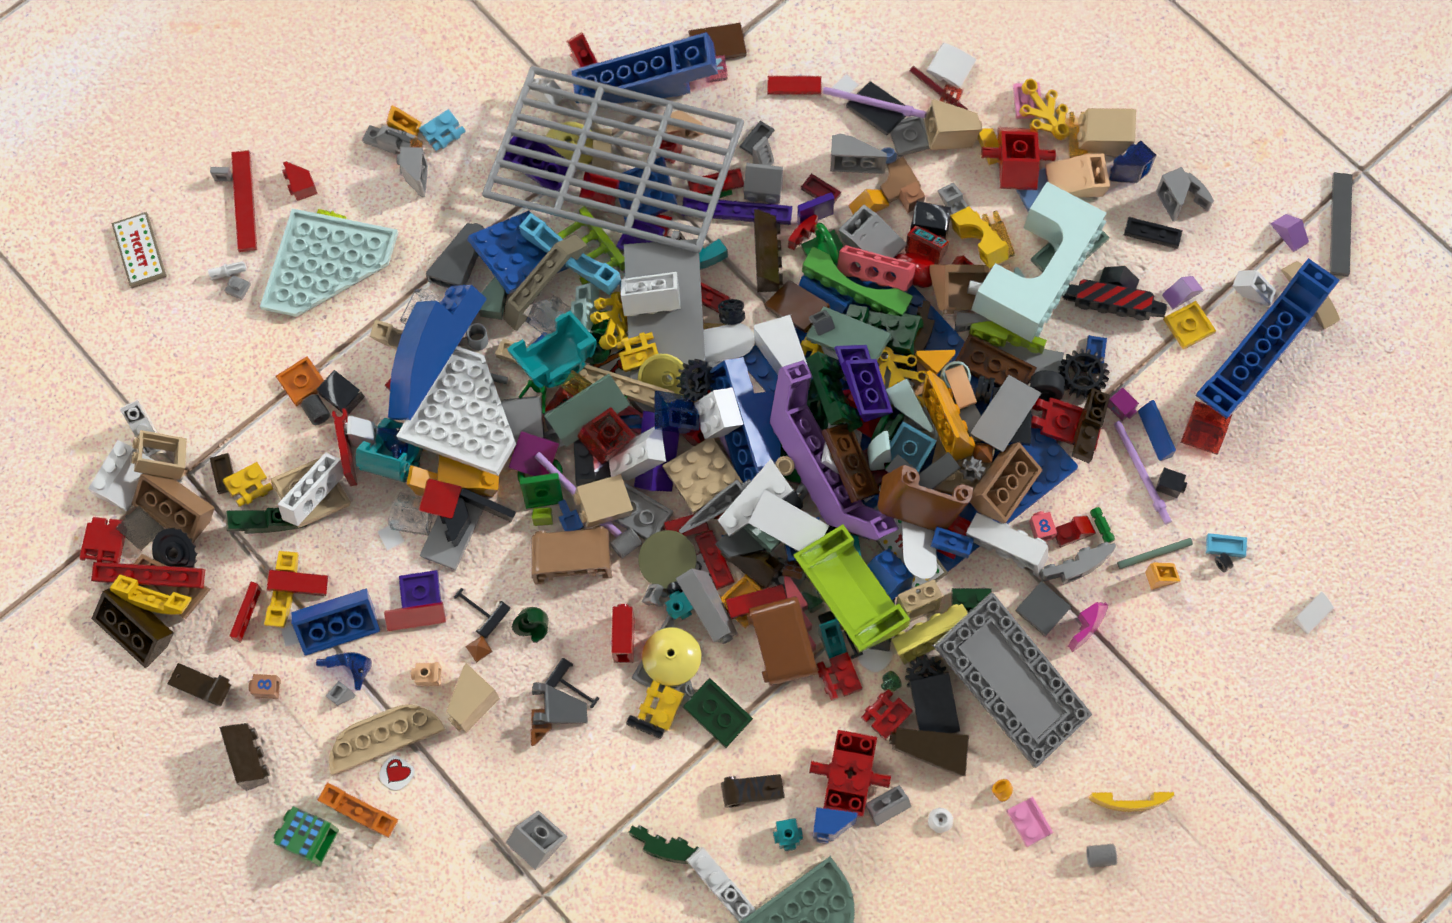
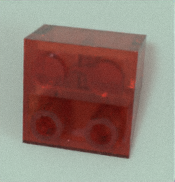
(1205, 428)

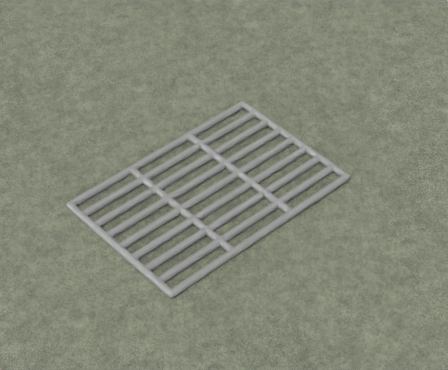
(648, 166)

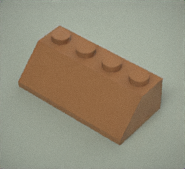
(1005, 483)
(172, 504)

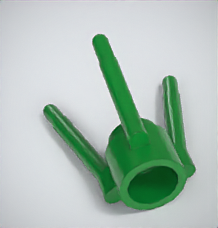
(537, 389)

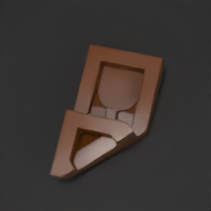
(538, 732)

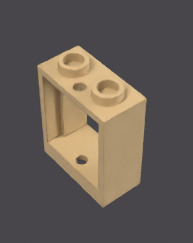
(160, 442)
(920, 604)

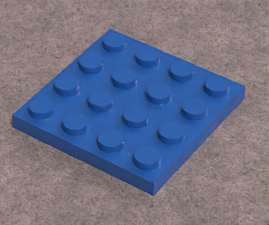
(507, 252)

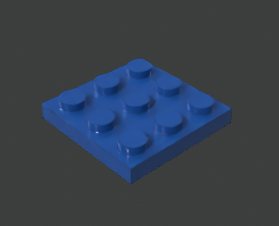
(651, 193)

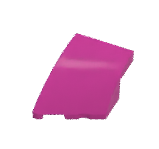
(1091, 620)

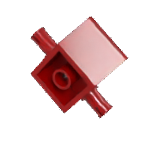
(1018, 157)
(855, 754)

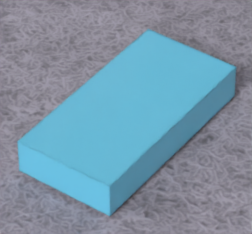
(1231, 545)

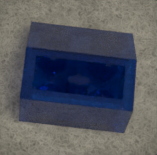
(1133, 164)
(675, 413)

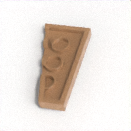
(195, 593)

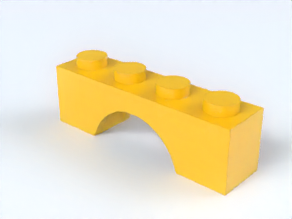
(969, 225)

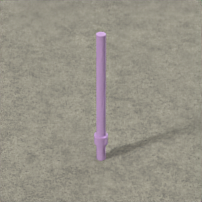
(907, 110)
(571, 488)
(1159, 505)

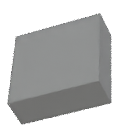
(221, 174)

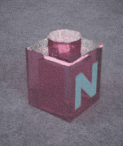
(722, 71)

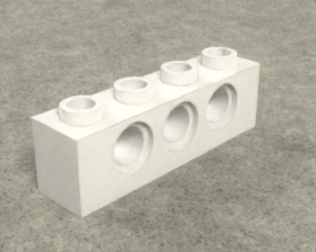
(311, 489)

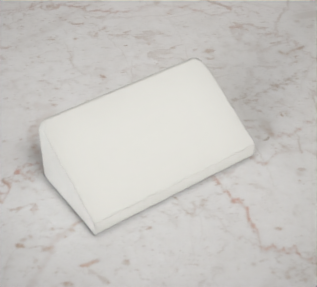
(1313, 613)

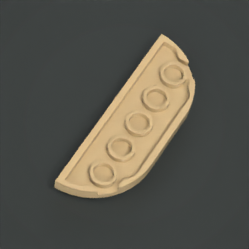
(382, 735)

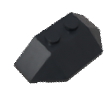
(587, 466)

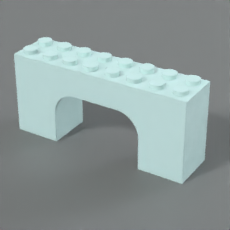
(1028, 303)

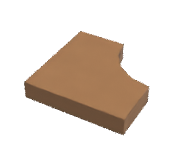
(899, 176)

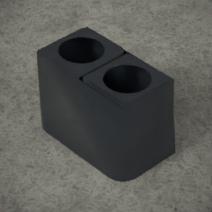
(932, 217)
(340, 392)

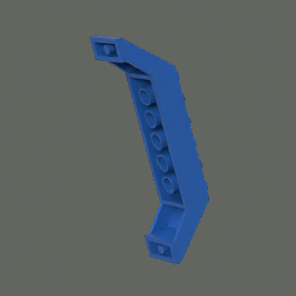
(1268, 339)

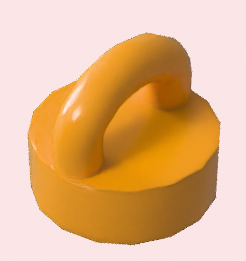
(1002, 789)

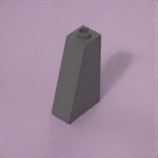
(456, 261)

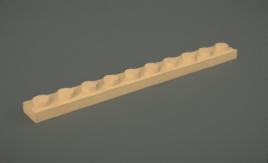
(632, 388)

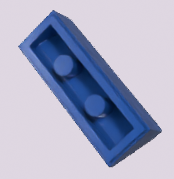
(828, 294)
(1156, 431)

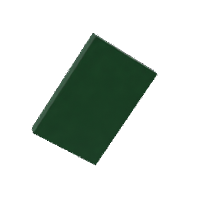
(717, 712)

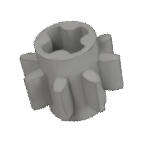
(972, 469)

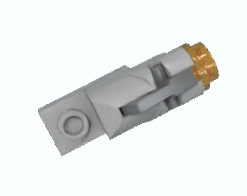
(390, 139)

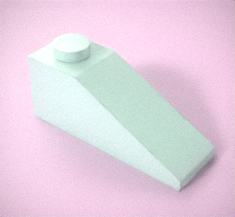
(907, 402)

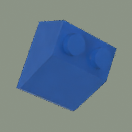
(891, 573)
(831, 824)

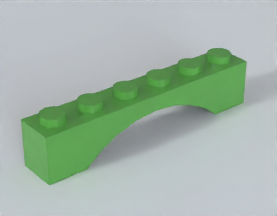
(889, 301)

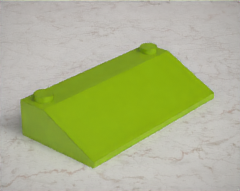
(851, 589)

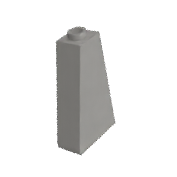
(707, 604)

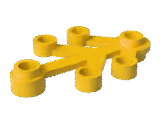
(1046, 112)
(608, 340)
(897, 374)

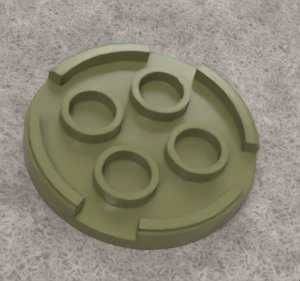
(666, 557)

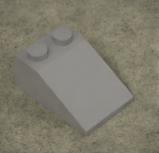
(855, 156)

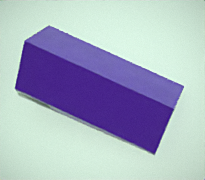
(535, 163)
(864, 381)
(656, 478)

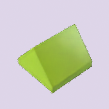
(542, 516)

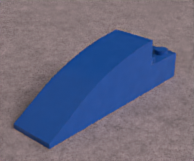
(653, 71)
(427, 345)
(754, 441)

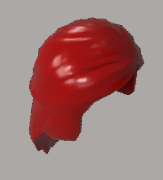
(922, 270)

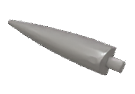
(716, 505)

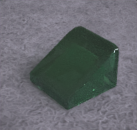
(813, 602)

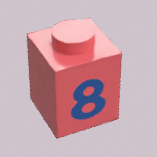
(1043, 526)

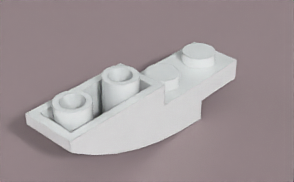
(720, 884)

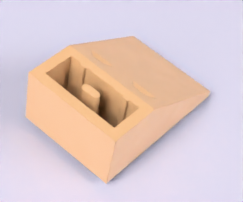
(1080, 175)

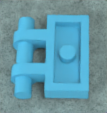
(440, 126)

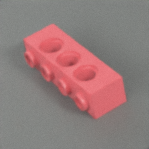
(903, 270)

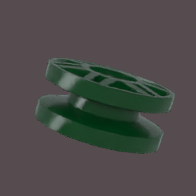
(888, 424)

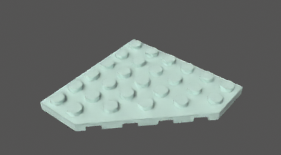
(322, 258)

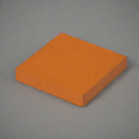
(300, 380)

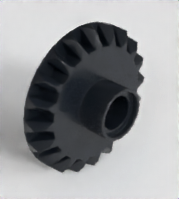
(174, 548)

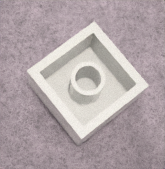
(718, 413)

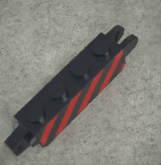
(1115, 299)

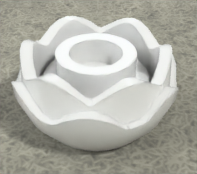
(935, 824)

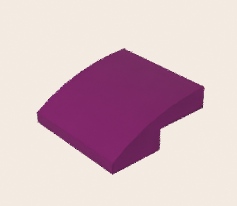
(525, 451)

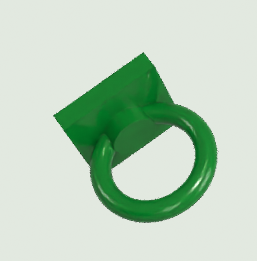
(825, 241)
(541, 489)

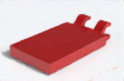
(1057, 420)
(345, 448)

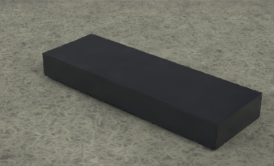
(1153, 232)
(487, 505)

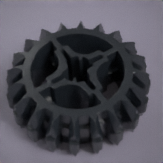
(1074, 361)

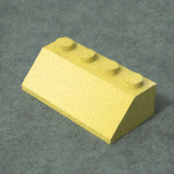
(924, 635)

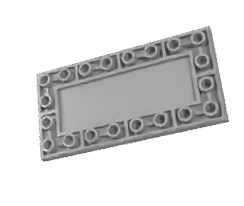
(674, 332)
(1013, 680)

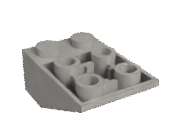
(871, 233)

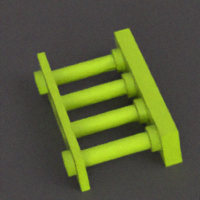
(596, 233)

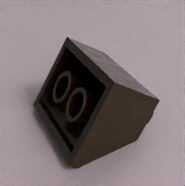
(245, 755)

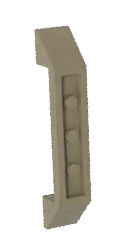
(540, 277)

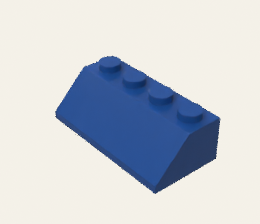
(335, 622)

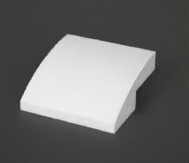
(951, 65)

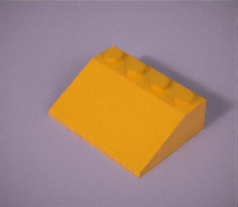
(946, 417)
(467, 477)

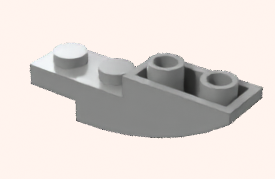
(1085, 562)

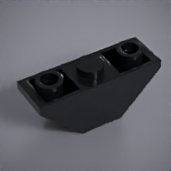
(458, 524)

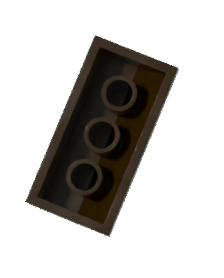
(767, 252)
(132, 627)

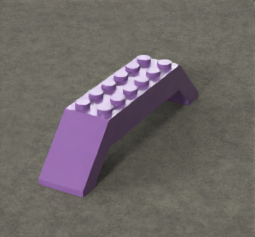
(805, 446)

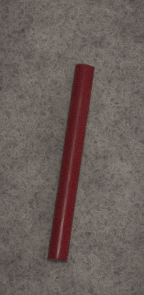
(930, 83)

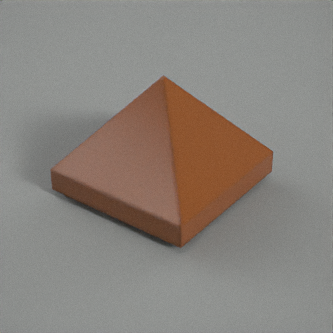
(983, 452)
(479, 649)

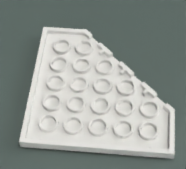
(463, 416)

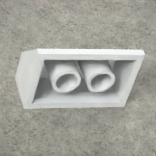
(650, 294)
(639, 455)
(116, 477)

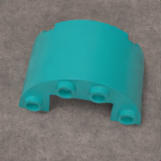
(556, 354)
(380, 460)

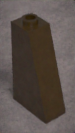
(935, 748)

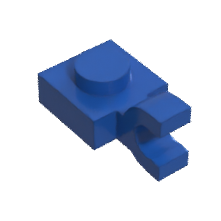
(570, 519)

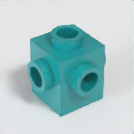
(679, 606)
(788, 827)

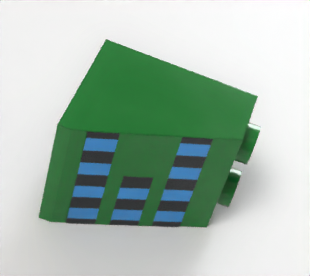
(305, 835)

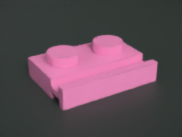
(1021, 99)
(1029, 821)

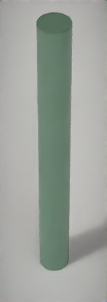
(1155, 553)

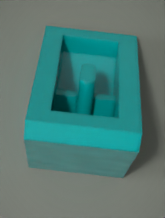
(832, 638)

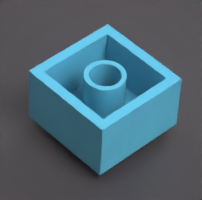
(911, 445)

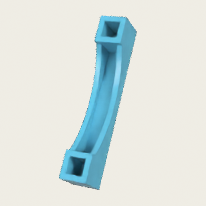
(595, 272)

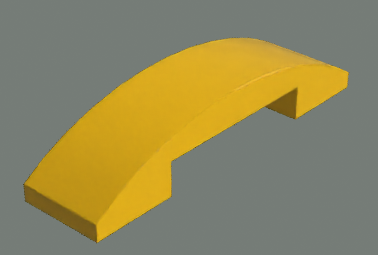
(148, 599)
(281, 602)
(1106, 800)

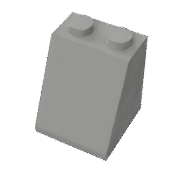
(524, 415)

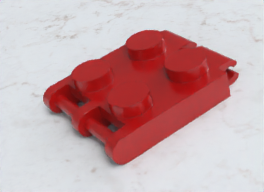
(102, 541)

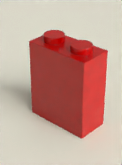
(623, 633)

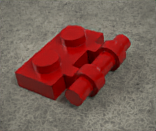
(845, 674)
(892, 718)

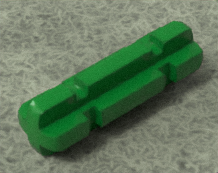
(1102, 525)

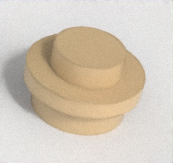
(785, 465)

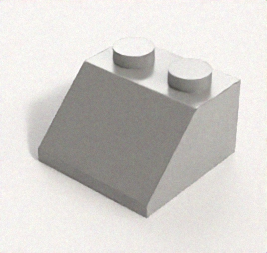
(414, 168)
(763, 183)
(1173, 191)
(536, 839)

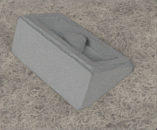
(888, 805)

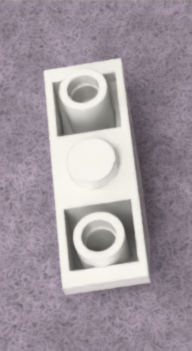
(139, 420)

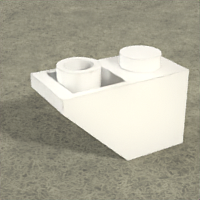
(550, 99)
(360, 430)

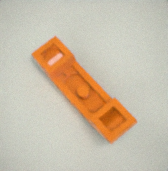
(357, 810)

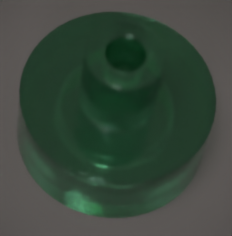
(891, 681)

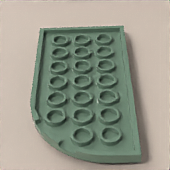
(814, 898)

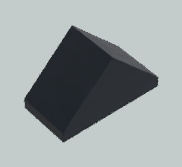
(1119, 276)

